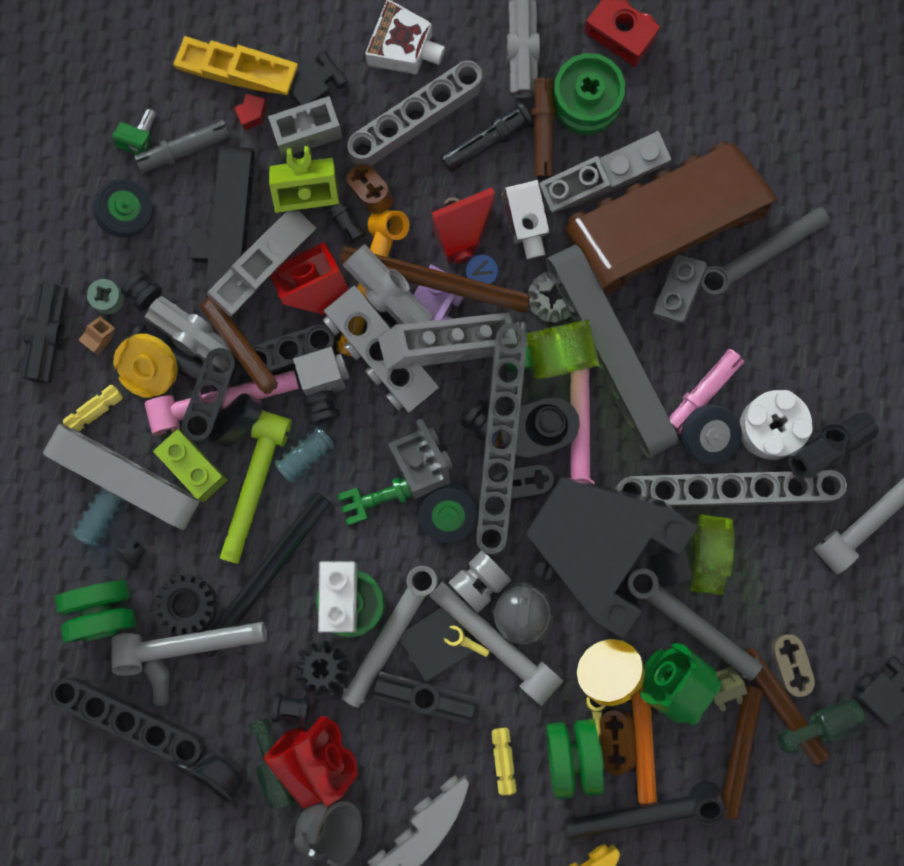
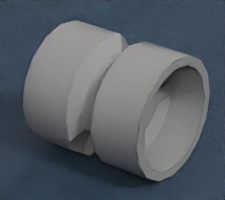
(488, 573)

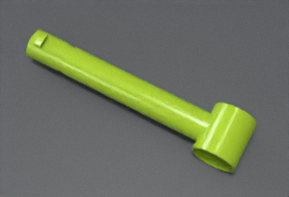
(269, 431)

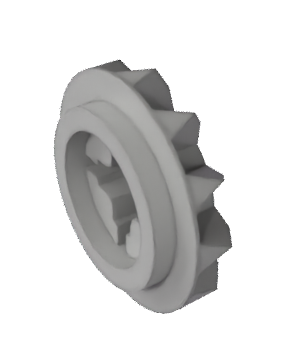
(540, 304)

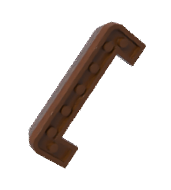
(670, 214)

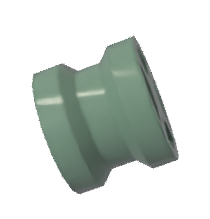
(110, 302)

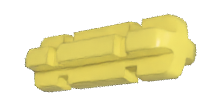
(93, 408)
(503, 761)

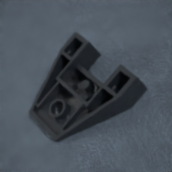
(595, 538)

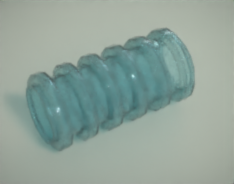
(304, 454)
(97, 517)

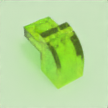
(712, 554)

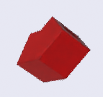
(251, 111)

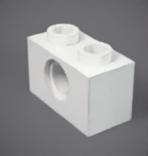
(338, 597)

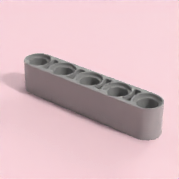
(423, 101)
(121, 476)

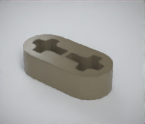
(800, 662)

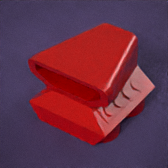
(313, 763)

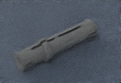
(181, 147)

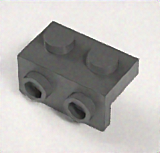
(679, 291)
(421, 460)

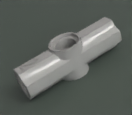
(523, 47)
(386, 288)
(187, 331)

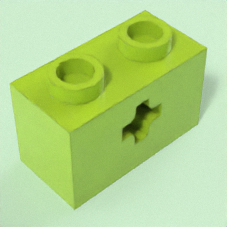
(190, 465)

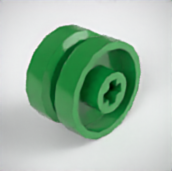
(588, 93)
(94, 607)
(576, 758)

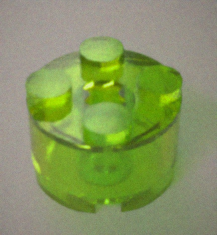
(562, 349)

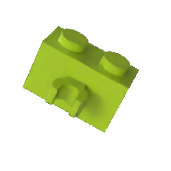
(303, 183)

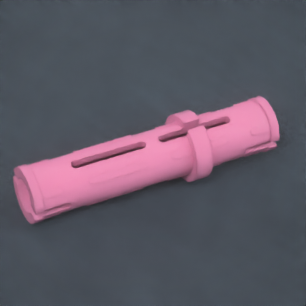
(706, 388)

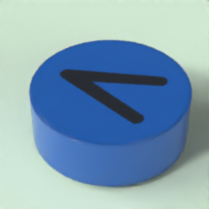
(482, 269)

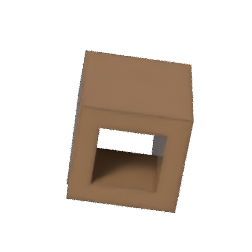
(97, 335)

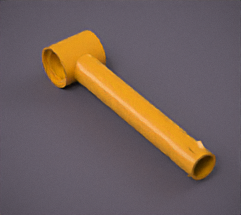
(381, 245)

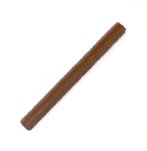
(452, 283)

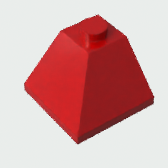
(462, 225)
(310, 280)

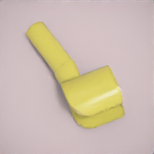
(467, 643)
(597, 715)

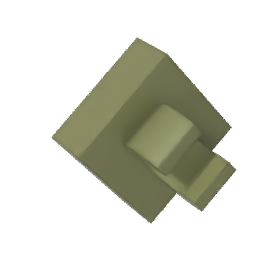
(732, 688)

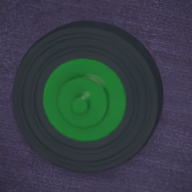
(122, 208)
(448, 513)

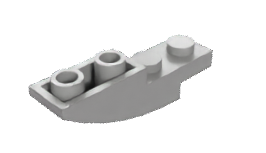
(605, 174)
(261, 261)
(432, 822)

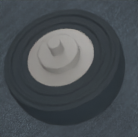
(711, 434)

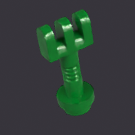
(362, 503)

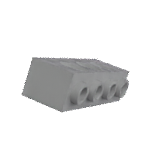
(353, 303)
(444, 341)

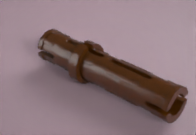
(543, 127)

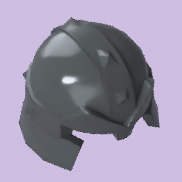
(522, 613)
(329, 832)

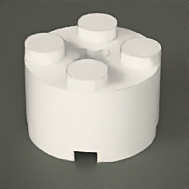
(771, 407)

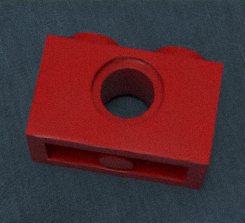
(627, 45)

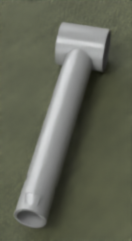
(840, 549)
(388, 638)
(130, 651)
(538, 680)

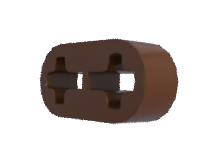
(365, 191)
(624, 738)

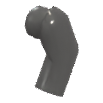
(159, 678)

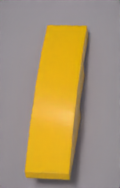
(236, 66)

